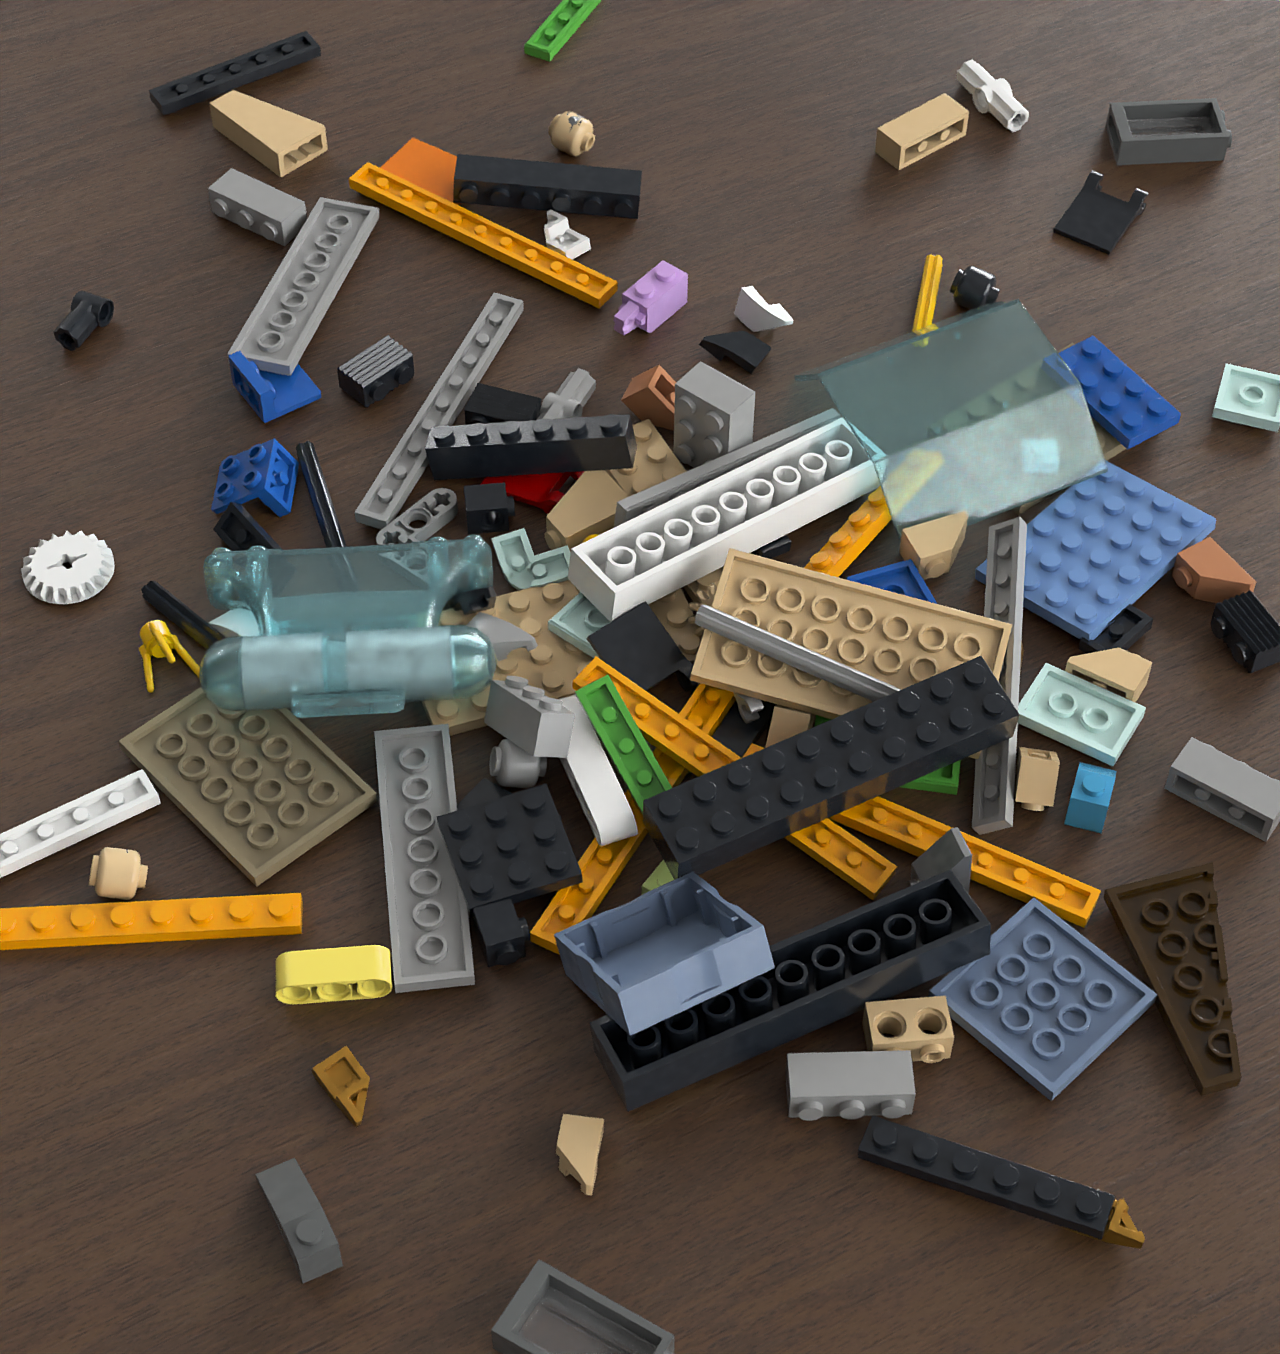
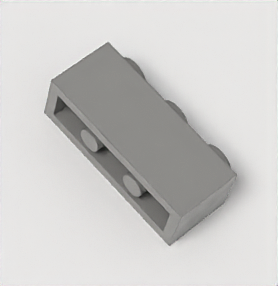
(257, 206)
(529, 717)
(1226, 788)
(849, 1084)

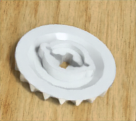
(53, 583)

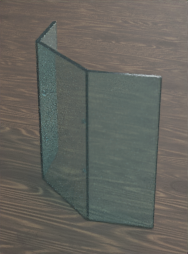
(966, 415)

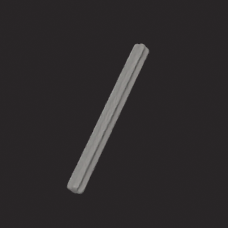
(793, 654)

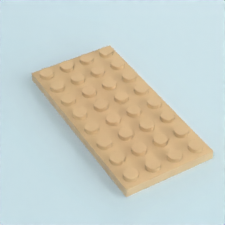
(843, 620)
(554, 660)

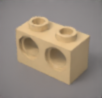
(906, 1021)

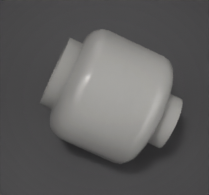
(515, 766)

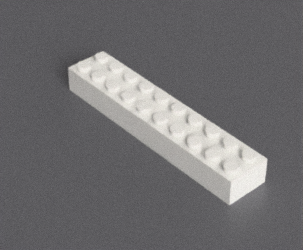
(735, 511)

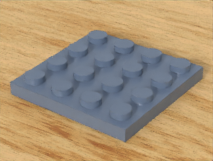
(1044, 998)

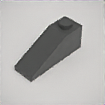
(300, 1220)

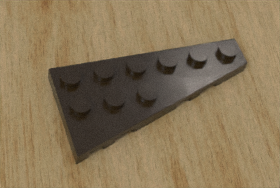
(1181, 957)

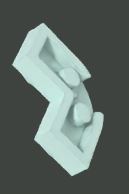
(523, 568)

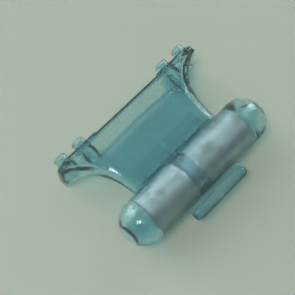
(347, 627)

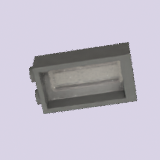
(1167, 131)
(566, 1317)

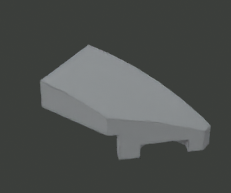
(502, 634)

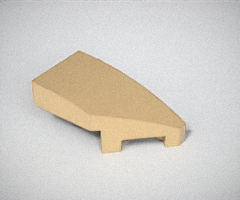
(579, 1148)

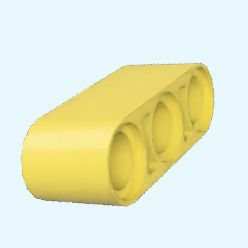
(333, 974)

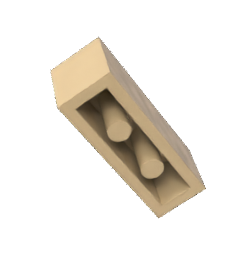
(921, 131)

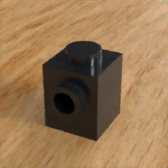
(500, 932)

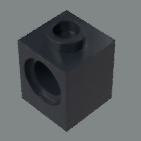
(488, 508)

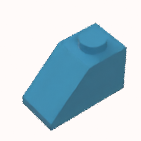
(1090, 797)

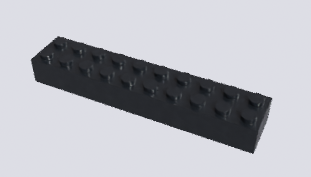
(829, 768)
(814, 983)

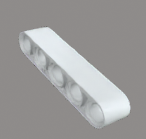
(596, 781)

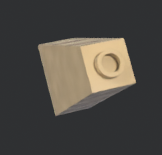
(268, 132)

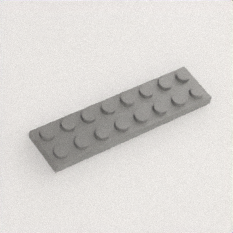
(305, 285)
(423, 893)

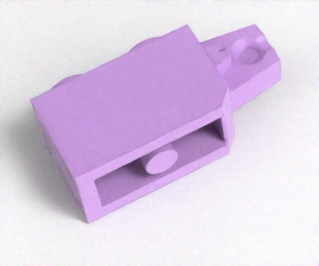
(652, 299)

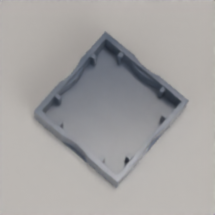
(664, 952)

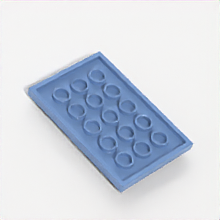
(1103, 549)

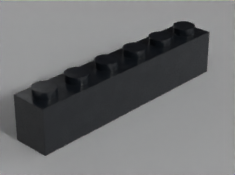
(547, 186)
(531, 447)

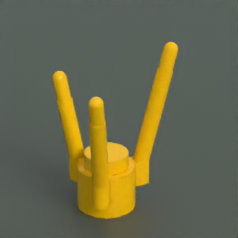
(159, 643)

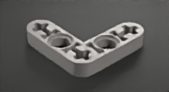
(399, 528)

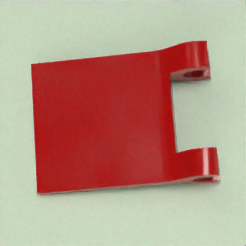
(535, 489)

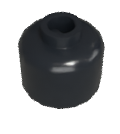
(974, 288)

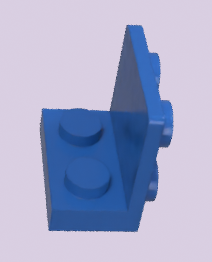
(270, 392)
(260, 472)

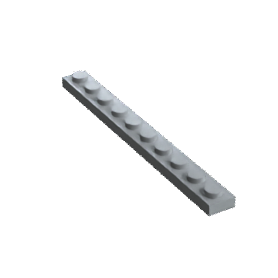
(440, 408)
(1003, 602)

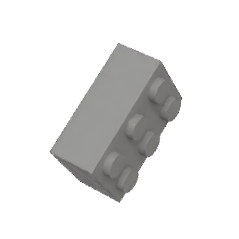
(711, 415)

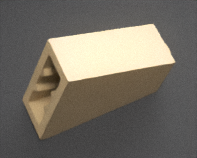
(584, 510)

